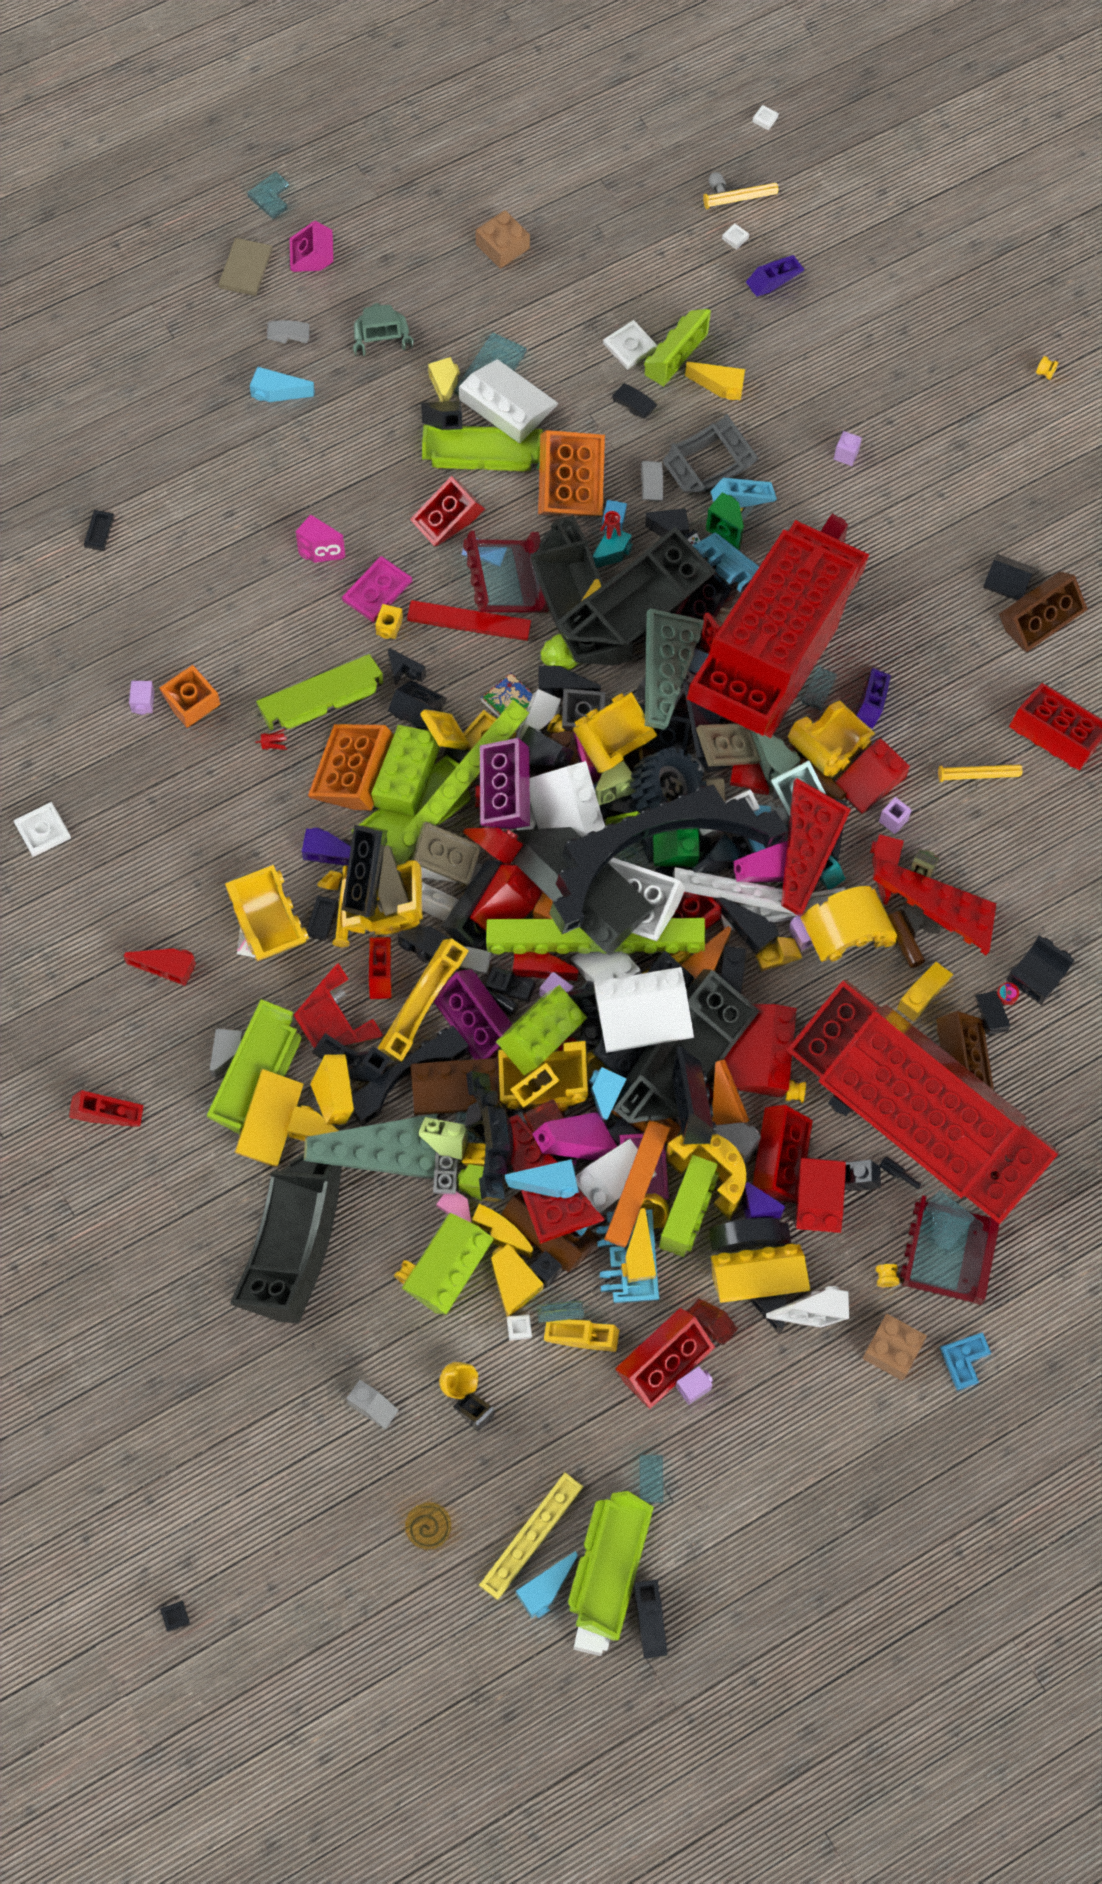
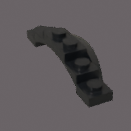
(497, 1136)

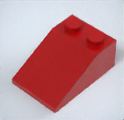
(447, 512)
(873, 775)
(507, 896)
(820, 1195)

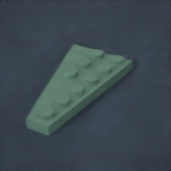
(668, 657)
(379, 1147)

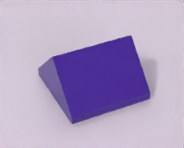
(759, 1204)

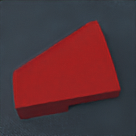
(750, 777)

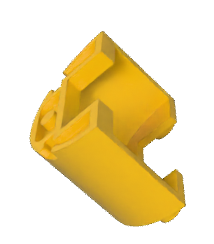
(613, 731)
(831, 740)
(265, 913)
(408, 913)
(847, 921)
(567, 1065)
(729, 1162)

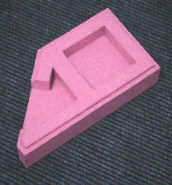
(456, 1205)

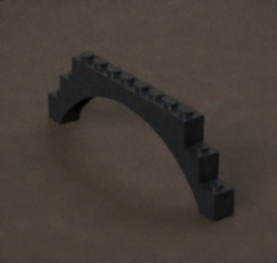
(689, 811)

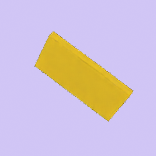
(268, 1118)

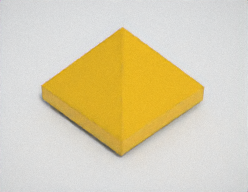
(330, 880)

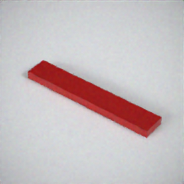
(469, 620)

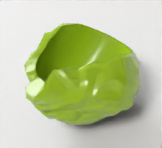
(557, 654)

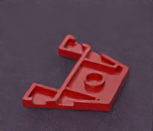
(322, 1014)

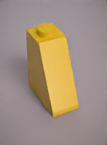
(534, 1085)
(333, 1089)
(514, 1279)

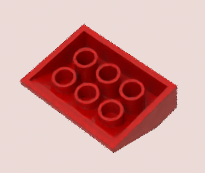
(1058, 726)
(760, 1055)

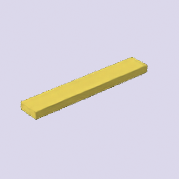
(531, 1536)

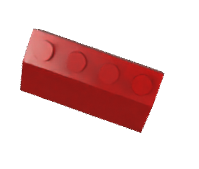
(782, 1144)
(665, 1357)

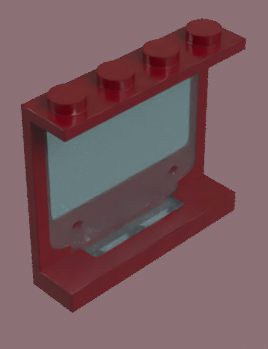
(504, 574)
(956, 1274)

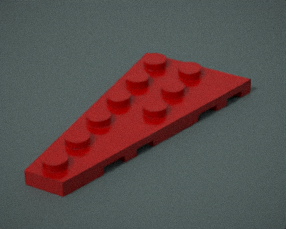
(812, 833)
(944, 904)
(550, 1215)

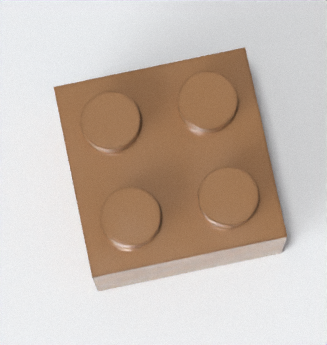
(502, 239)
(894, 1347)

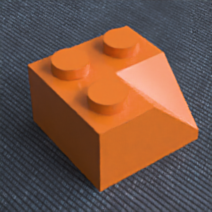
(190, 696)

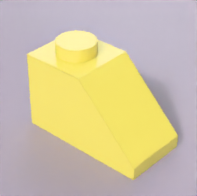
(444, 378)

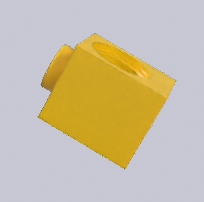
(388, 614)

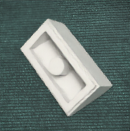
(437, 902)

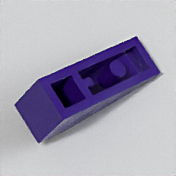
(773, 275)
(873, 697)
(324, 848)

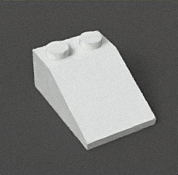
(601, 966)
(606, 1177)
(815, 1310)

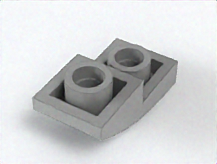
(286, 329)
(652, 481)
(477, 960)
(445, 1175)

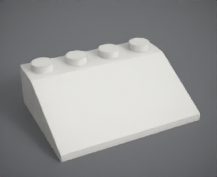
(506, 399)
(566, 800)
(656, 888)
(643, 1009)

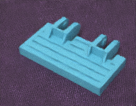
(729, 561)
(633, 1291)

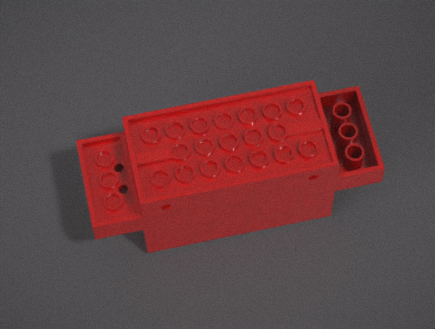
(778, 629)
(923, 1100)

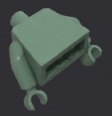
(380, 323)

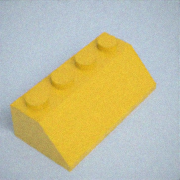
(760, 1273)

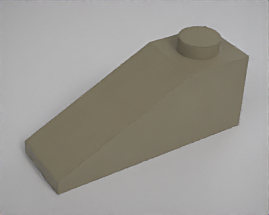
(391, 886)

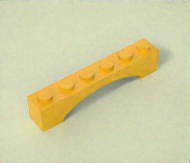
(439, 970)

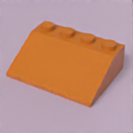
(571, 474)
(351, 765)

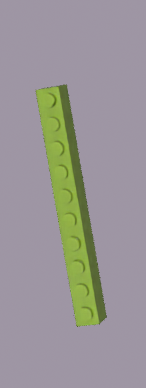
(457, 782)
(544, 937)

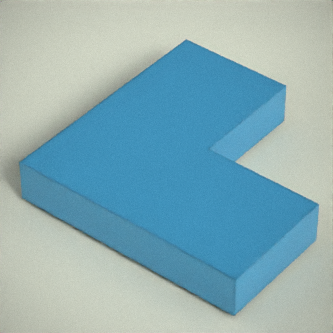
(959, 1358)

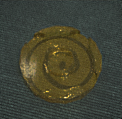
(428, 1526)

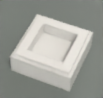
(765, 117)
(735, 236)
(519, 1327)

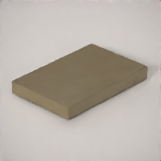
(245, 266)
(728, 744)
(446, 853)

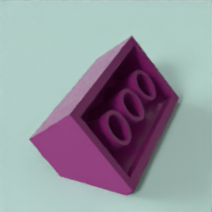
(505, 784)
(473, 1013)

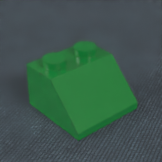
(726, 519)
(676, 848)

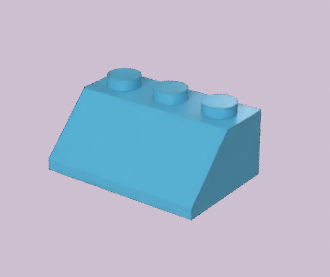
(605, 1090)

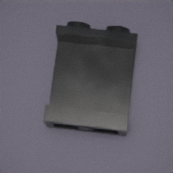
(1040, 969)

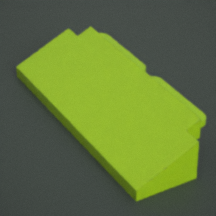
(479, 449)
(314, 696)
(397, 822)
(265, 1045)
(610, 1563)

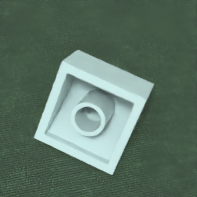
(784, 783)

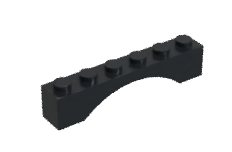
(370, 1099)

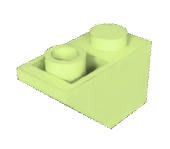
(614, 784)
(445, 1137)

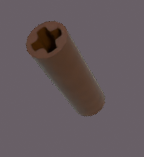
(830, 787)
(906, 940)

